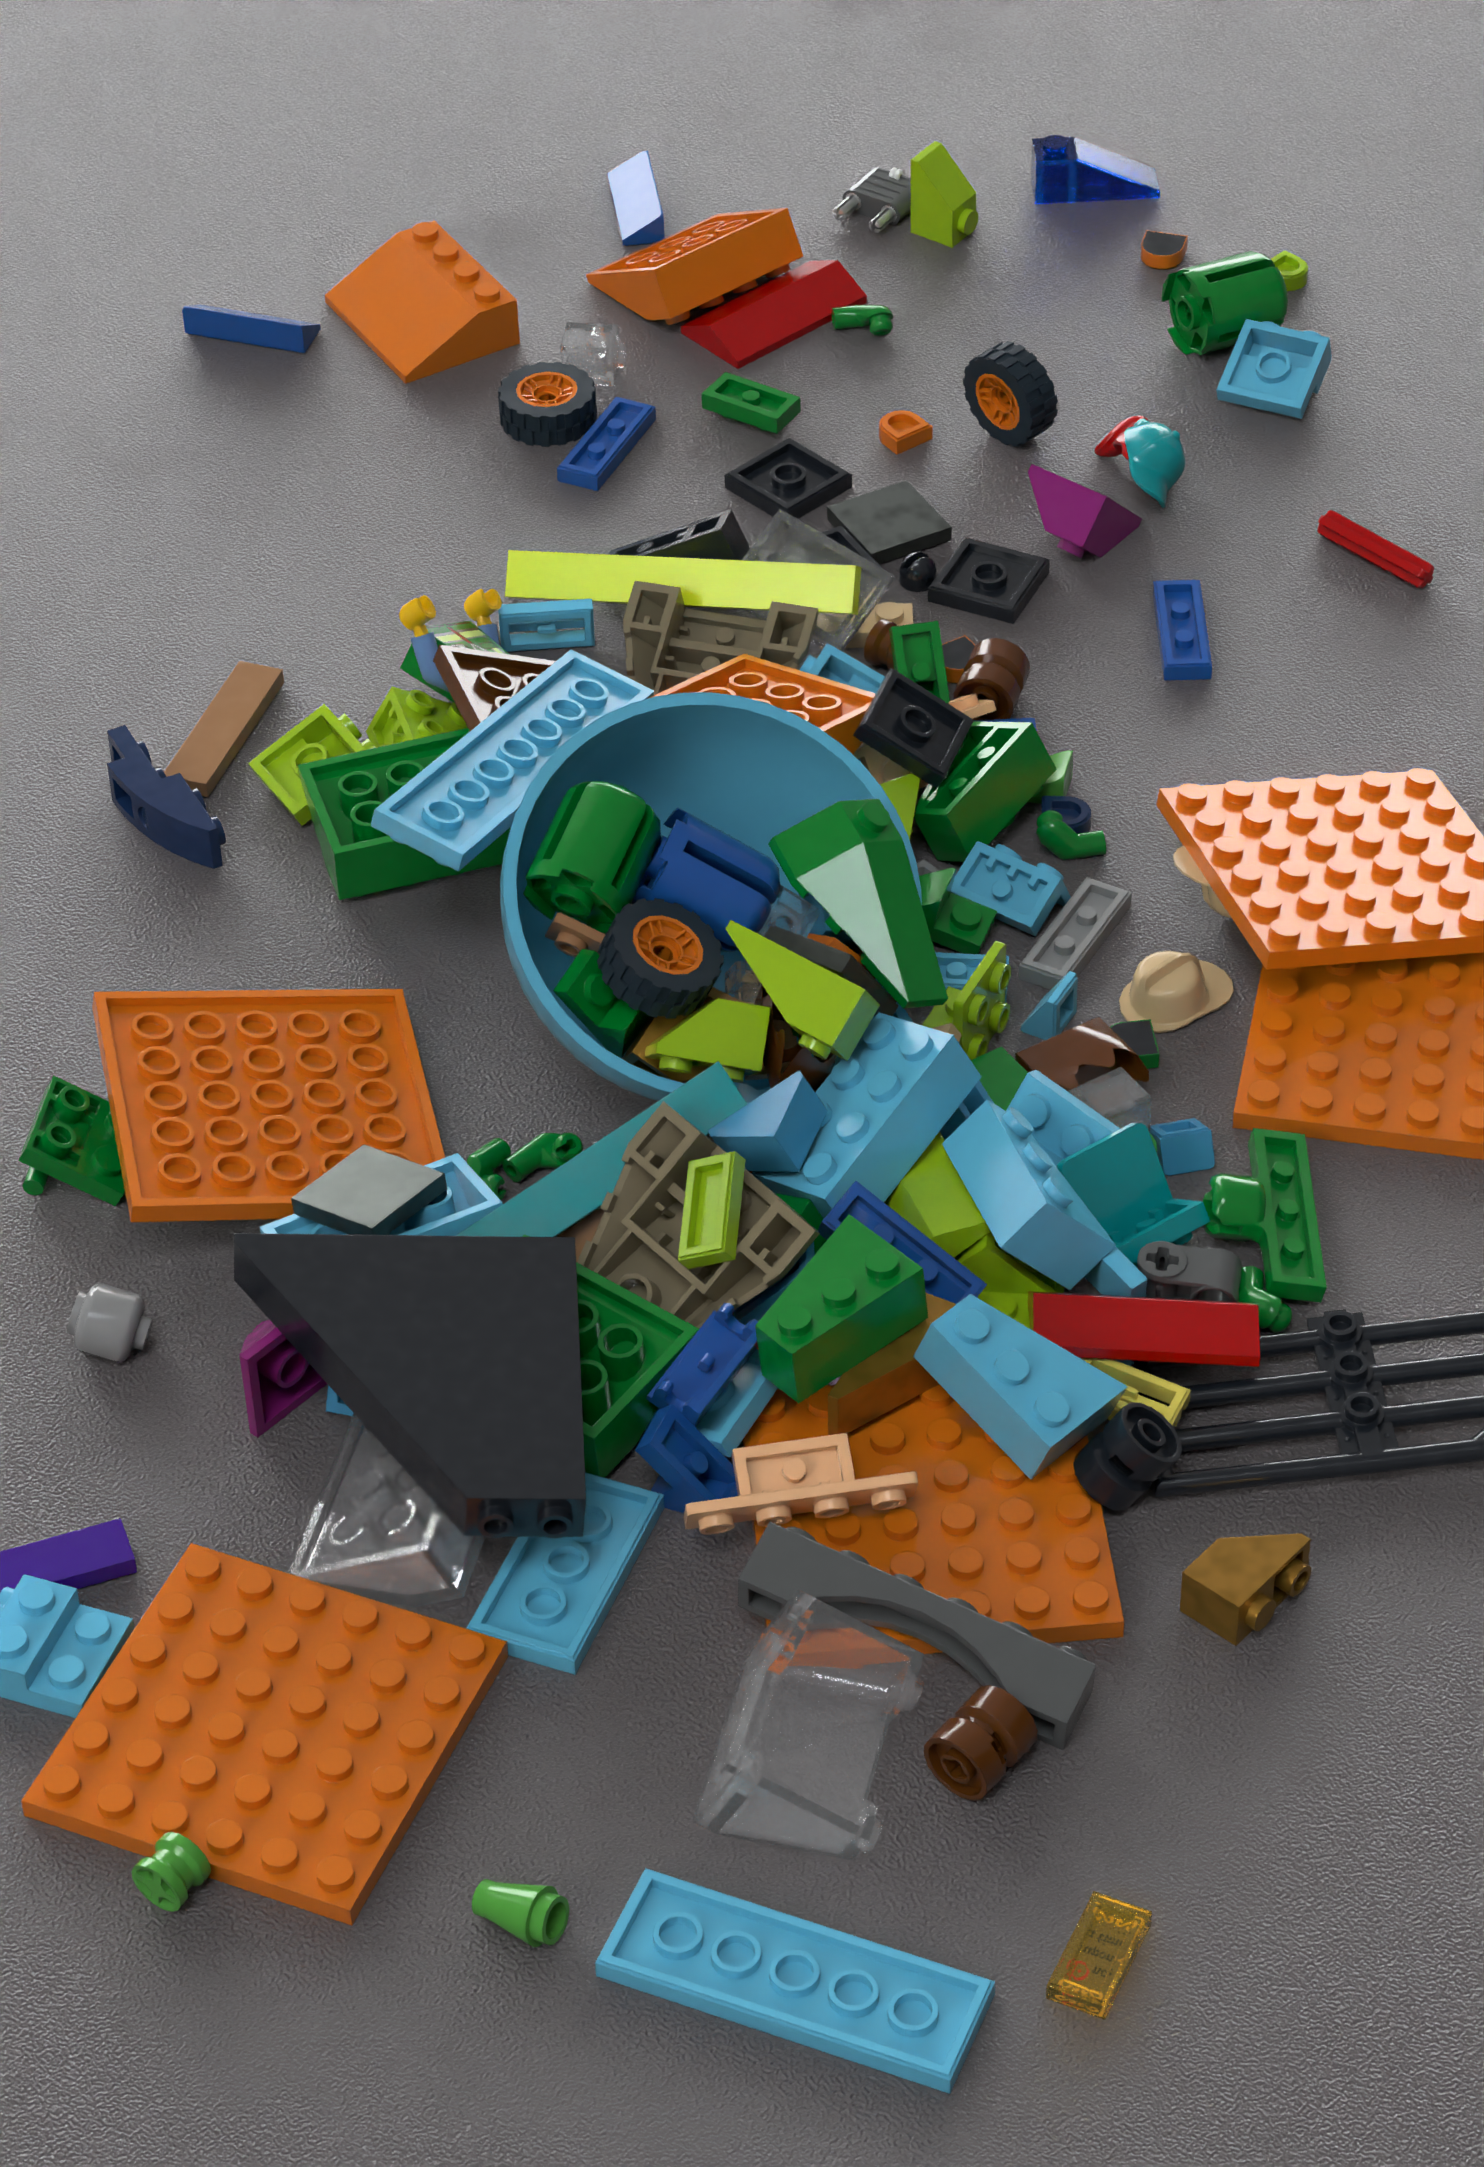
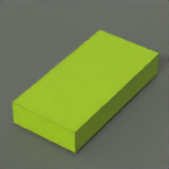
(711, 1210)

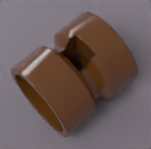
(996, 673)
(980, 1742)

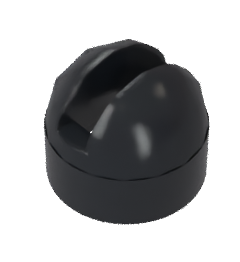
(917, 572)

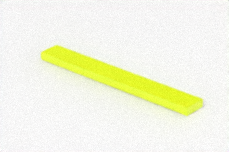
(702, 581)

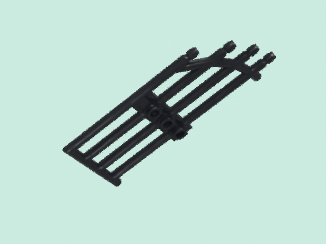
(1354, 1400)

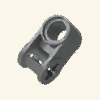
(1191, 1272)

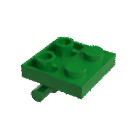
(73, 1143)

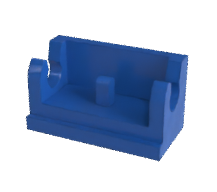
(706, 1365)

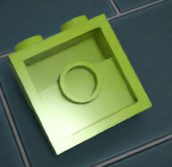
(313, 739)

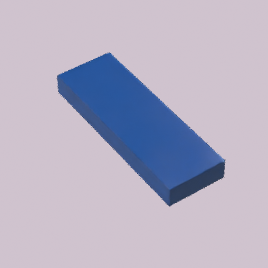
(606, 443)
(1182, 630)

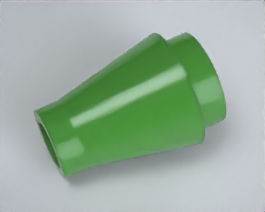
(524, 1910)

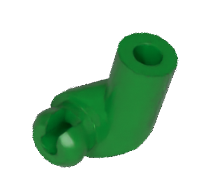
(543, 1151)
(1271, 1310)

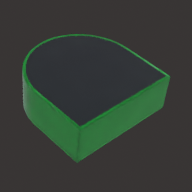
(1141, 1039)

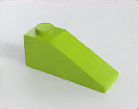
(813, 1000)

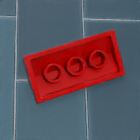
(775, 312)
(1148, 1328)

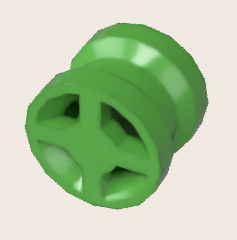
(171, 1871)

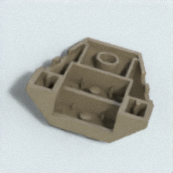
(677, 643)
(643, 1224)

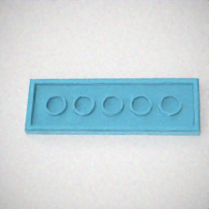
(796, 1980)

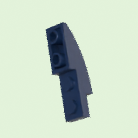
(161, 805)

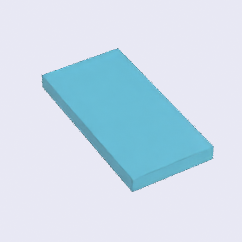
(560, 1589)

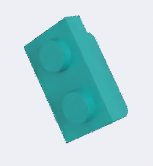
(1129, 1193)

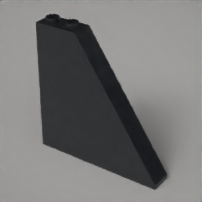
(448, 1357)

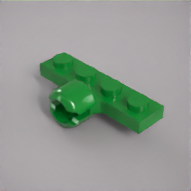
(1275, 1212)

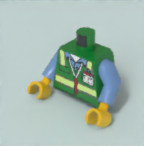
(463, 634)

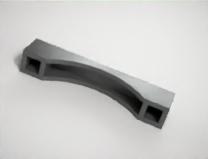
(1044, 1678)

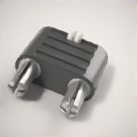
(878, 195)

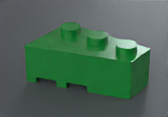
(839, 1310)

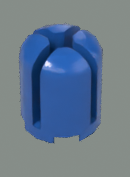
(711, 876)

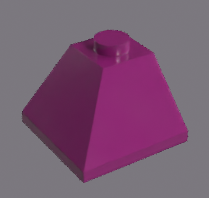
(1080, 515)
(274, 1377)

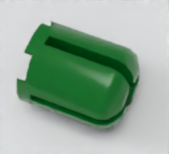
(1218, 296)
(593, 854)

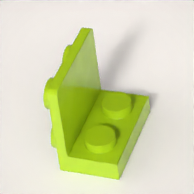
(412, 716)
(980, 1006)

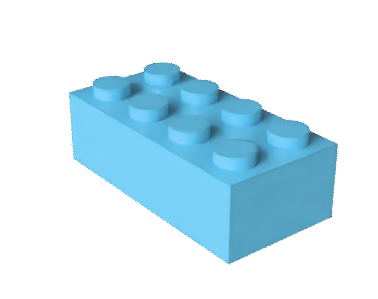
(880, 1112)

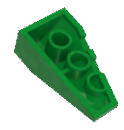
(864, 881)

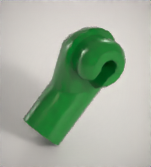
(853, 316)
(1065, 841)
(488, 1159)

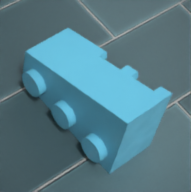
(1025, 1196)
(1016, 1383)

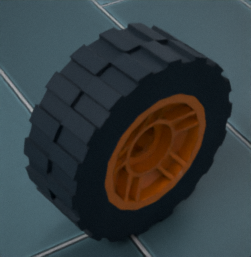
(1010, 393)
(547, 404)
(660, 958)

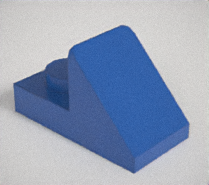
(685, 1460)

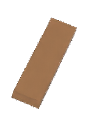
(225, 725)

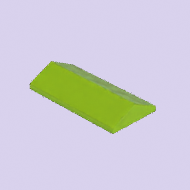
(938, 1201)

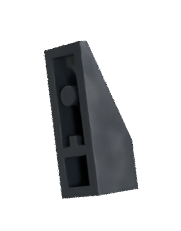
(706, 538)

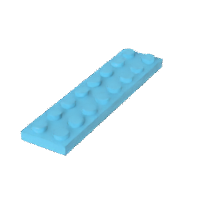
(479, 782)

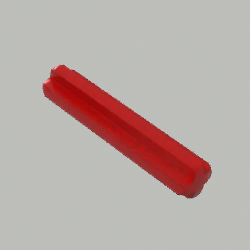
(1375, 549)

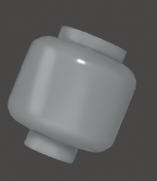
(109, 1322)

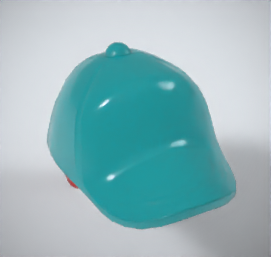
(1152, 453)

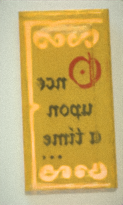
(1098, 1955)

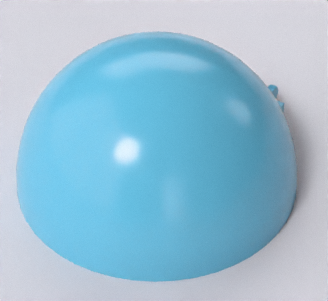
(702, 752)

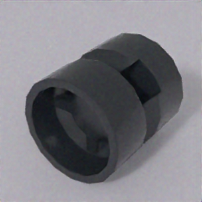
(1127, 1456)

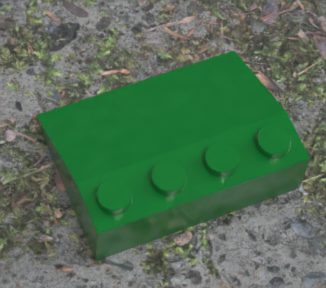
(342, 803)
(622, 1357)

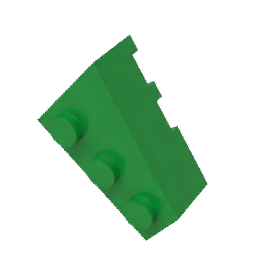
(984, 788)

